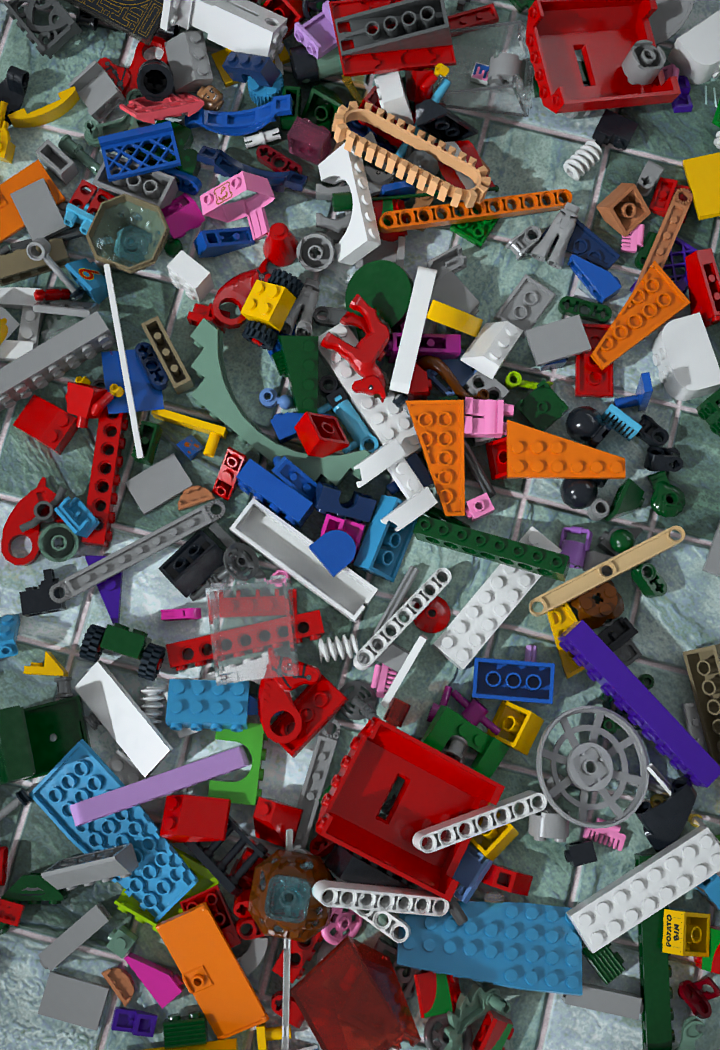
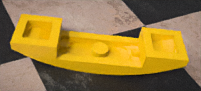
(46, 114)
(454, 318)

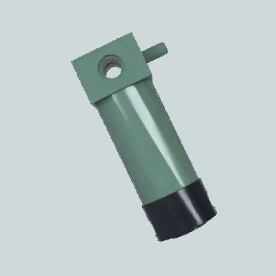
(309, 69)

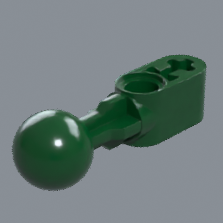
(651, 583)

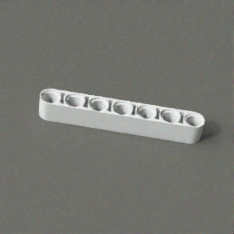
(413, 330)
(398, 626)
(471, 819)
(373, 895)
(372, 916)

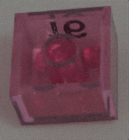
(309, 141)

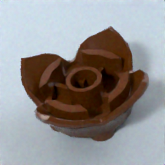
(596, 614)

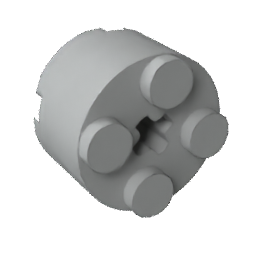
(643, 63)
(504, 67)
(307, 257)
(549, 824)

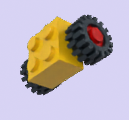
(269, 307)

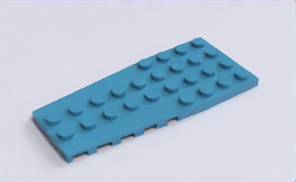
(161, 872)
(499, 944)

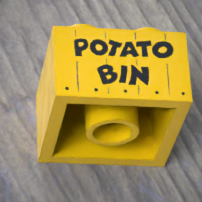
(686, 933)

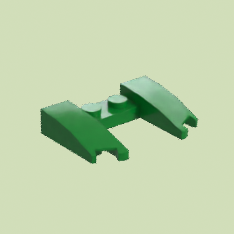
(450, 723)

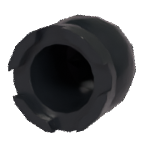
(155, 80)
(587, 426)
(580, 492)

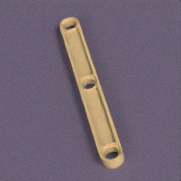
(619, 564)

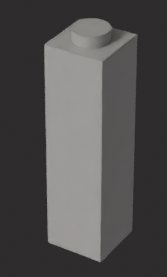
(74, 936)
(607, 1001)

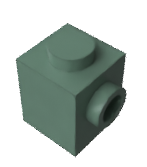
(121, 941)

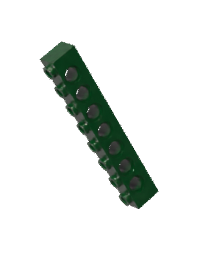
(492, 548)

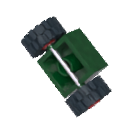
(122, 641)

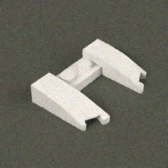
(30, 322)
(418, 498)

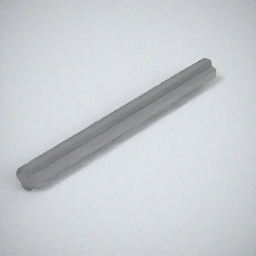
(394, 604)

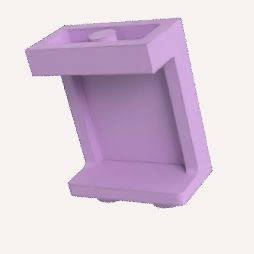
(317, 33)

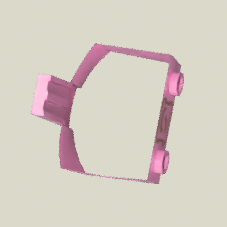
(251, 207)

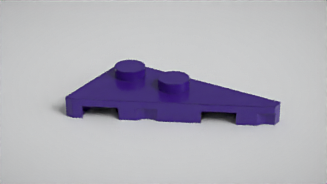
(109, 590)

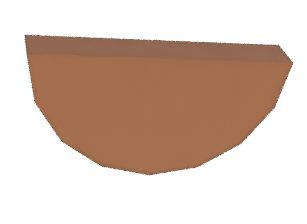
(193, 497)
(121, 983)

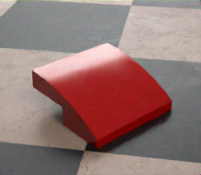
(663, 195)

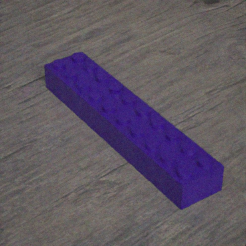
(639, 704)

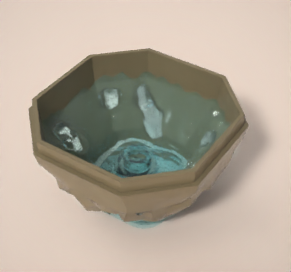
(125, 222)

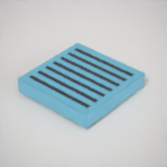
(623, 423)

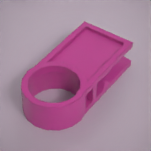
(181, 614)

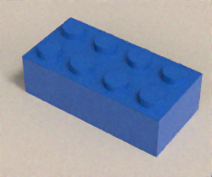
(275, 493)
(513, 680)

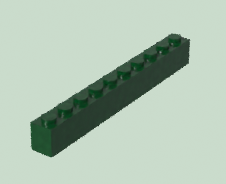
(654, 980)

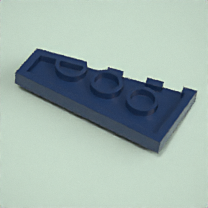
(589, 247)

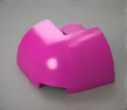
(349, 526)

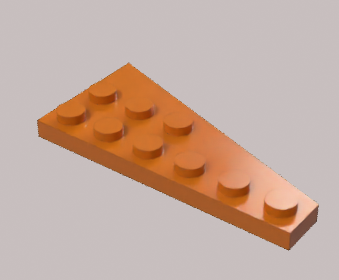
(645, 311)
(441, 437)
(548, 456)

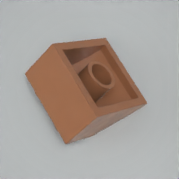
(624, 208)

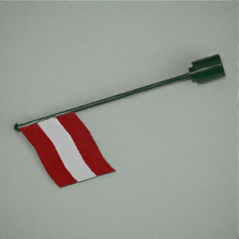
(343, 200)

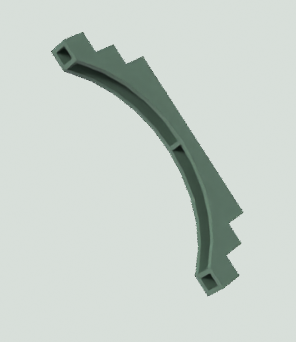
(220, 400)

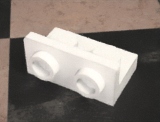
(125, 768)

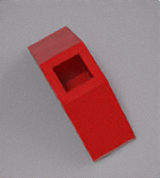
(226, 480)
(508, 879)

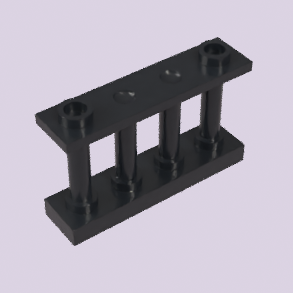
(219, 868)

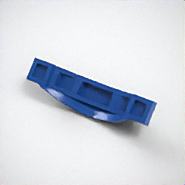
(241, 122)

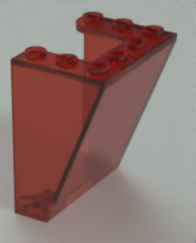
(355, 1001)

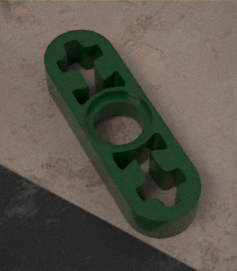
(591, 305)

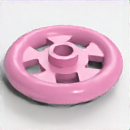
(341, 922)

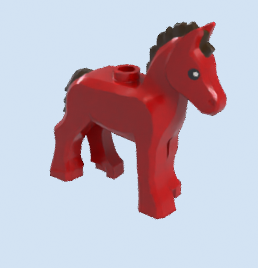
(367, 351)

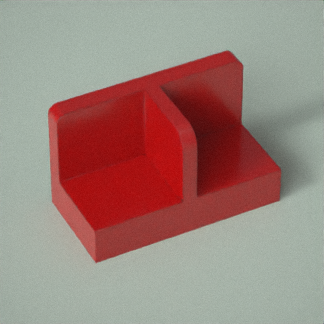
(202, 311)

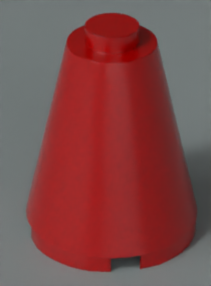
(280, 245)

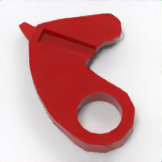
(21, 514)

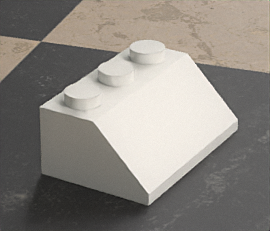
(393, 96)
(492, 347)

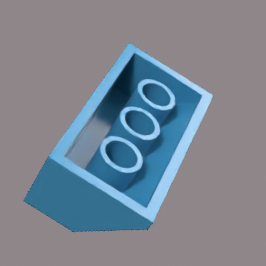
(382, 545)

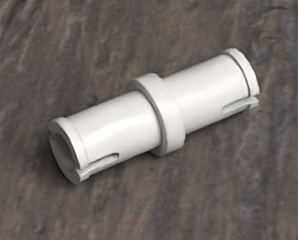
(262, 138)

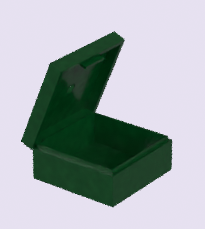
(26, 741)

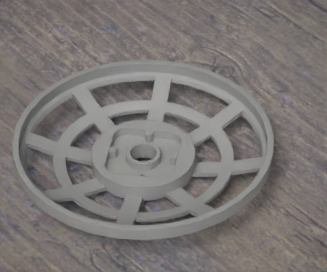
(602, 767)

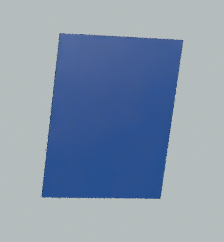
(144, 395)

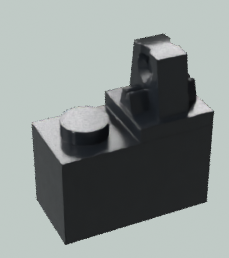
(614, 130)
(38, 601)

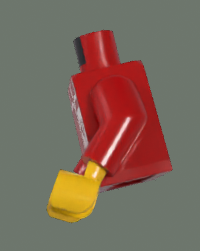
(421, 81)
(88, 400)

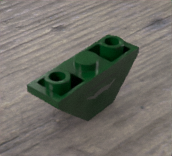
(34, 889)

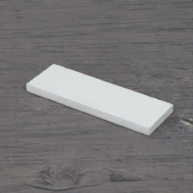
(123, 718)

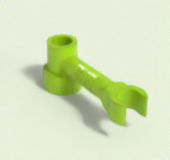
(517, 381)

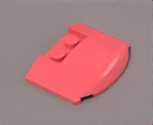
(170, 107)

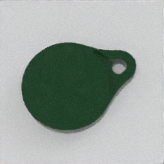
(384, 288)

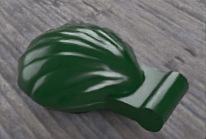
(666, 498)

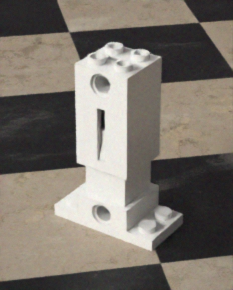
(230, 23)

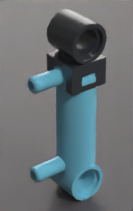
(339, 403)

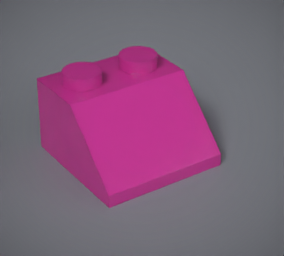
(182, 216)

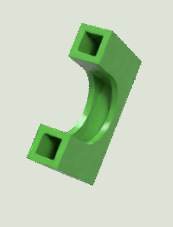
(245, 790)

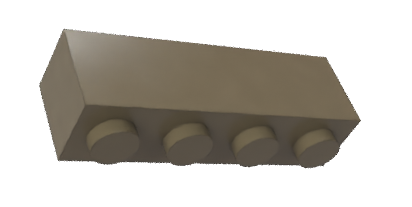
(19, 266)
(167, 355)

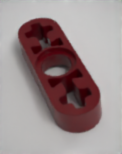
(275, 155)

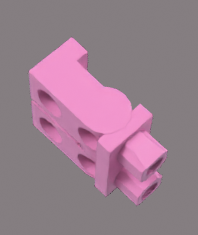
(485, 418)

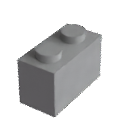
(57, 161)

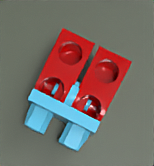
(84, 206)

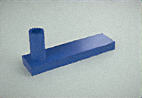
(641, 397)
(294, 477)

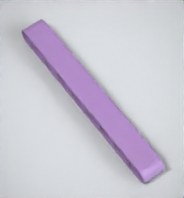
(158, 786)

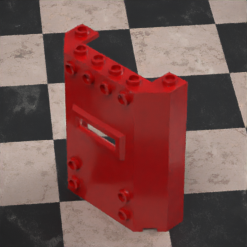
(605, 36)
(432, 793)

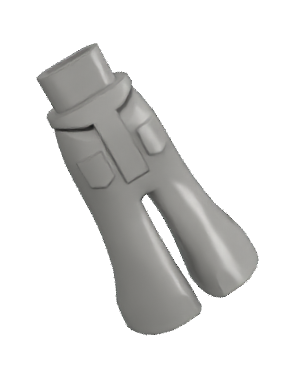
(563, 227)
(307, 302)

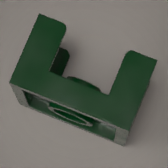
(542, 407)

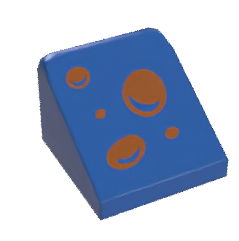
(190, 446)

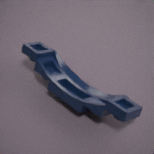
(229, 167)

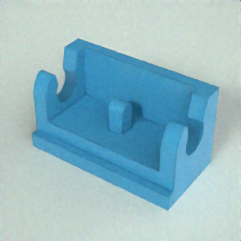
(77, 516)

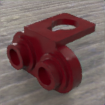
(696, 998)

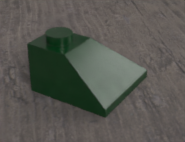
(322, 106)
(626, 500)

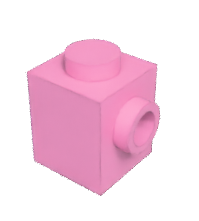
(479, 507)

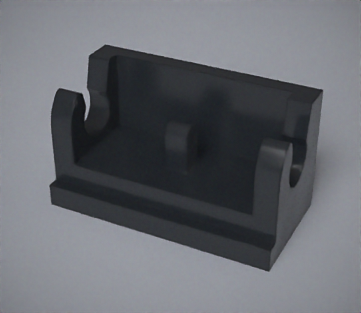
(618, 633)

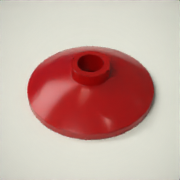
(438, 622)

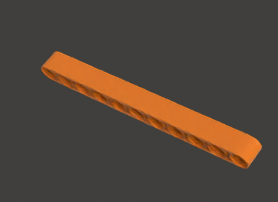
(468, 215)

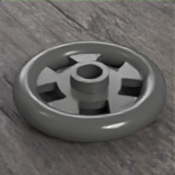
(430, 1034)

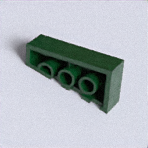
(301, 365)

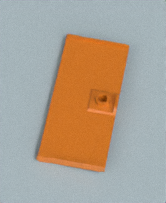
(9, 216)
(212, 972)

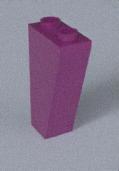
(438, 345)

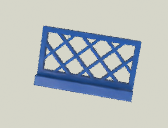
(138, 138)

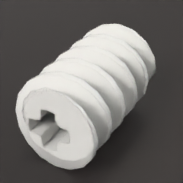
(582, 160)
(338, 647)
(152, 703)

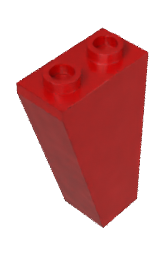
(704, 285)

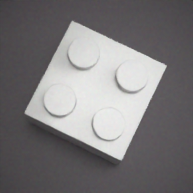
(190, 276)

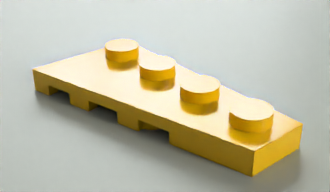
(559, 621)

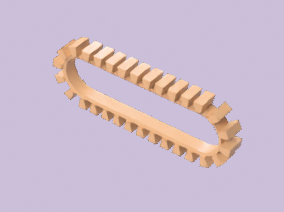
(393, 161)

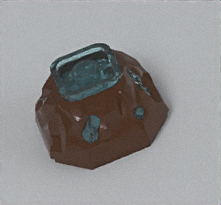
(293, 874)

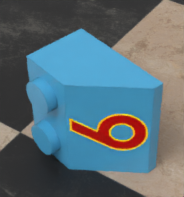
(89, 278)

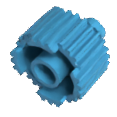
(263, 95)

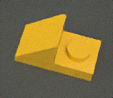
(51, 667)

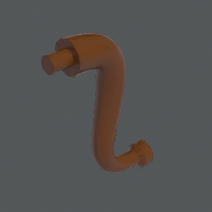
(431, 362)

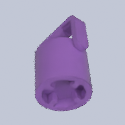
(575, 549)

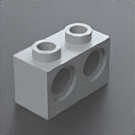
(491, 385)

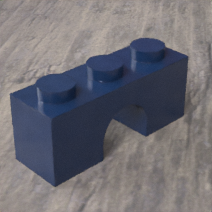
(260, 68)
(358, 507)

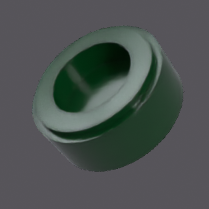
(173, 247)

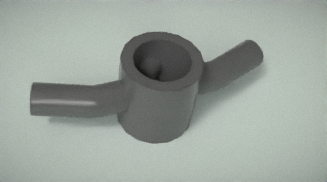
(38, 510)

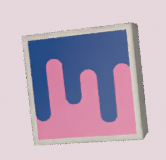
(480, 73)

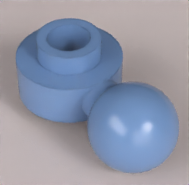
(284, 401)

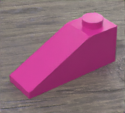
(158, 980)

